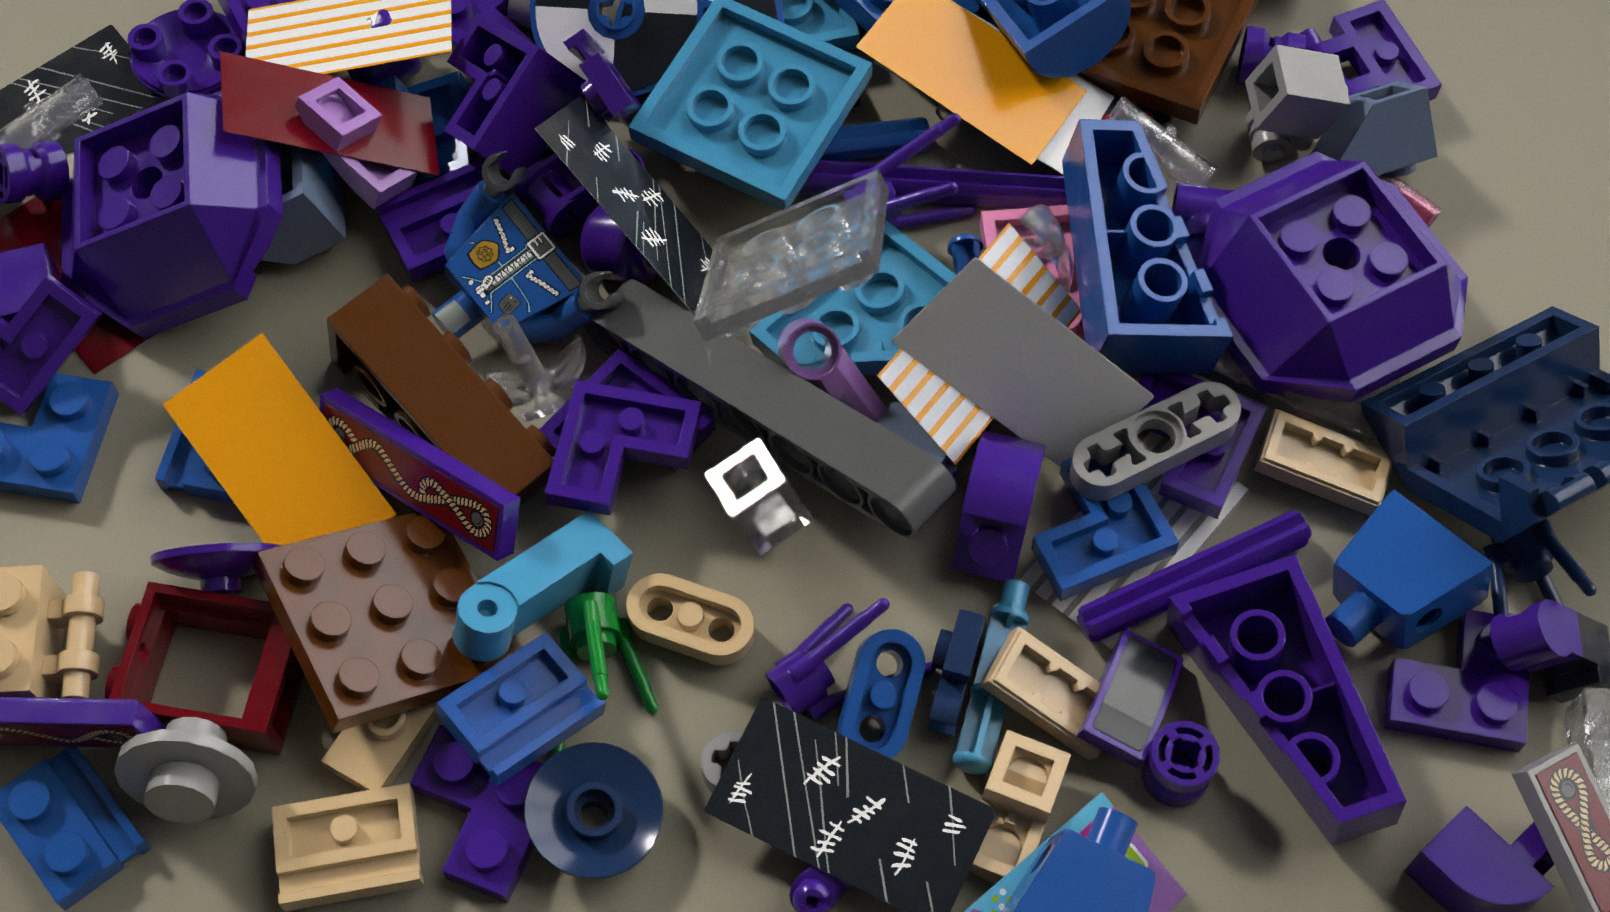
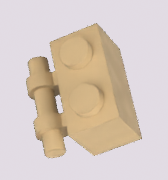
(33, 628)

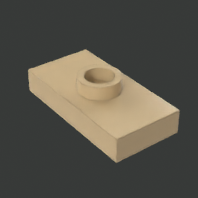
(1323, 462)
(1043, 688)
(378, 751)

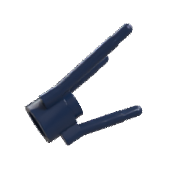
(1530, 560)

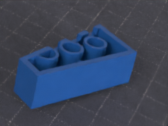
(1133, 269)

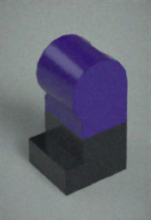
(1556, 646)

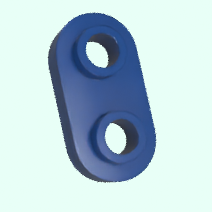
(883, 698)

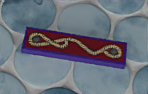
(425, 476)
(73, 722)

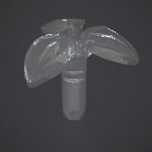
(1049, 242)
(529, 380)

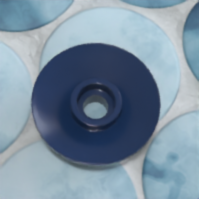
(600, 778)

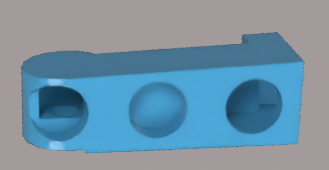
(538, 583)

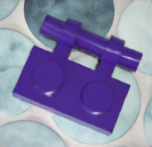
(1375, 48)

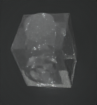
(759, 496)

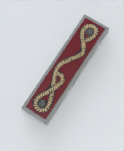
(1571, 822)

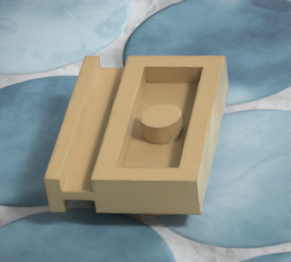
(346, 847)

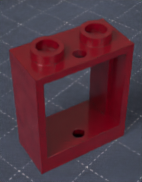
(149, 637)

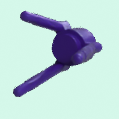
(897, 204)
(803, 675)

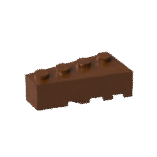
(434, 388)

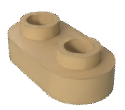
(693, 618)

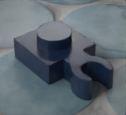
(956, 657)

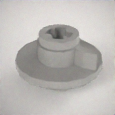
(186, 771)

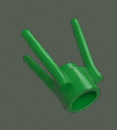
(593, 633)

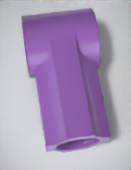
(834, 371)

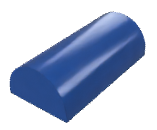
(1061, 35)

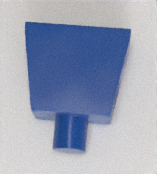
(1404, 577)
(1087, 872)

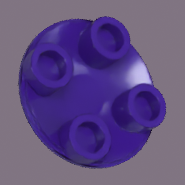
(182, 50)

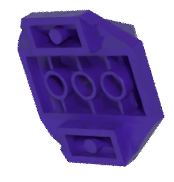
(168, 214)
(1322, 325)

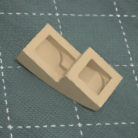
(1023, 794)

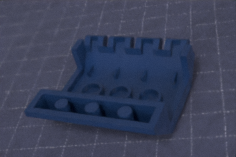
(1504, 425)

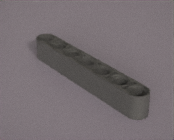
(791, 417)

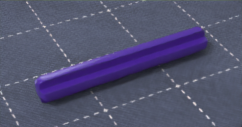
(1150, 594)

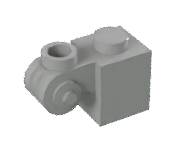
(1293, 101)

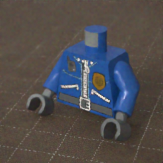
(512, 267)

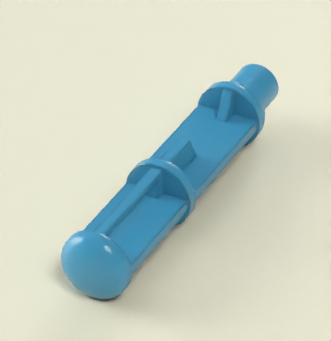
(985, 711)

